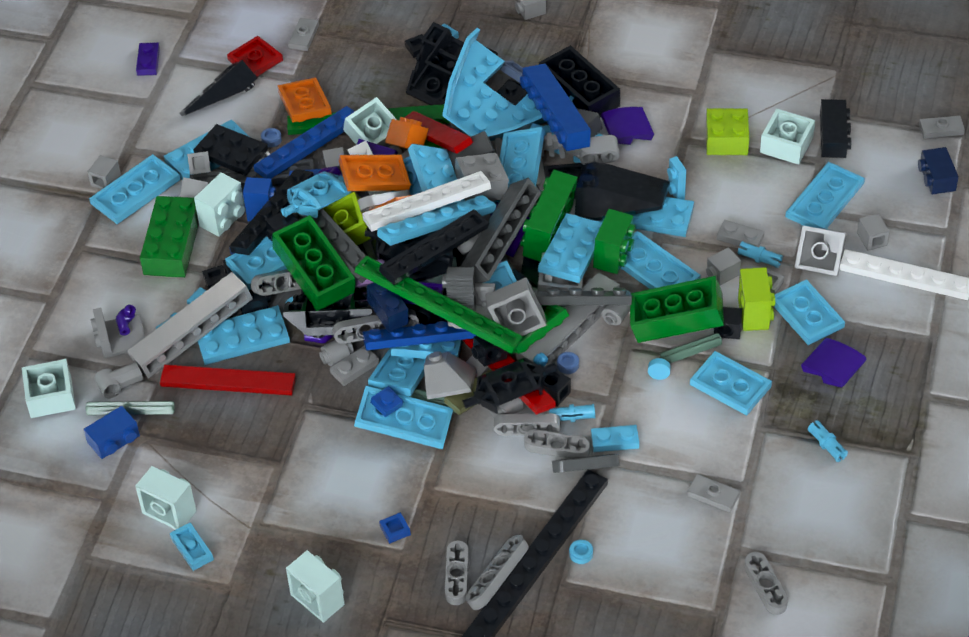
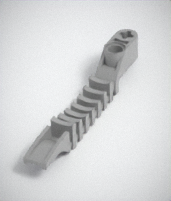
(601, 150)

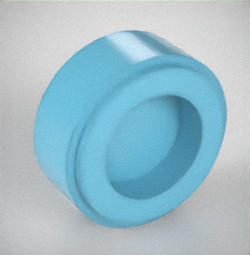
(659, 368)
(581, 551)

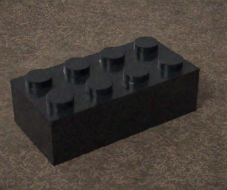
(583, 81)

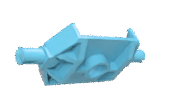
(315, 194)

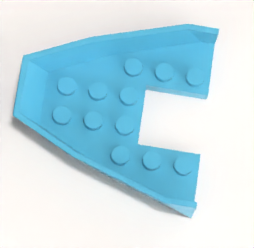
(476, 106)

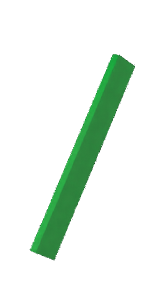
(432, 111)
(442, 306)

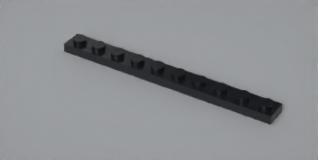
(538, 556)

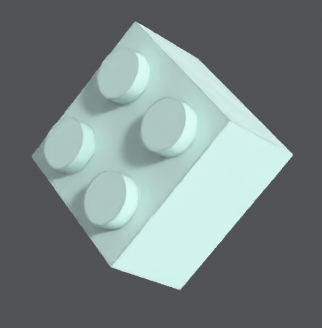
(369, 123)
(787, 136)
(219, 204)
(48, 388)
(166, 498)
(315, 585)

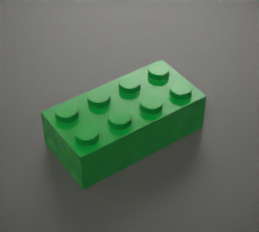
(548, 213)
(170, 237)
(313, 263)
(676, 309)

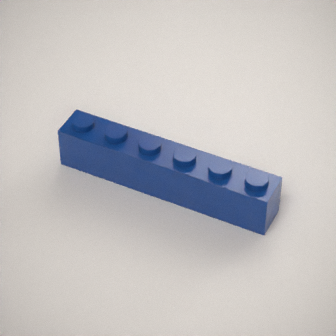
(555, 107)

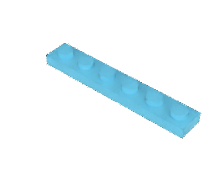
(433, 220)

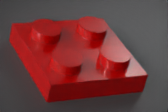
(257, 55)

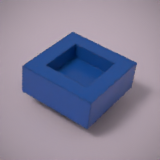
(386, 401)
(394, 528)

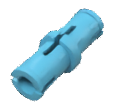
(760, 254)
(574, 412)
(827, 441)

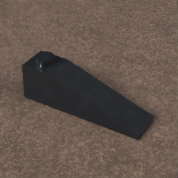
(230, 82)

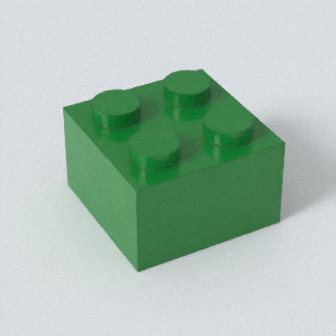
(614, 241)

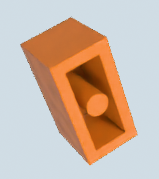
(406, 132)

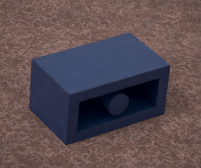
(938, 170)
(387, 306)

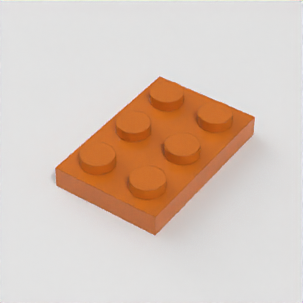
(304, 100)
(374, 172)

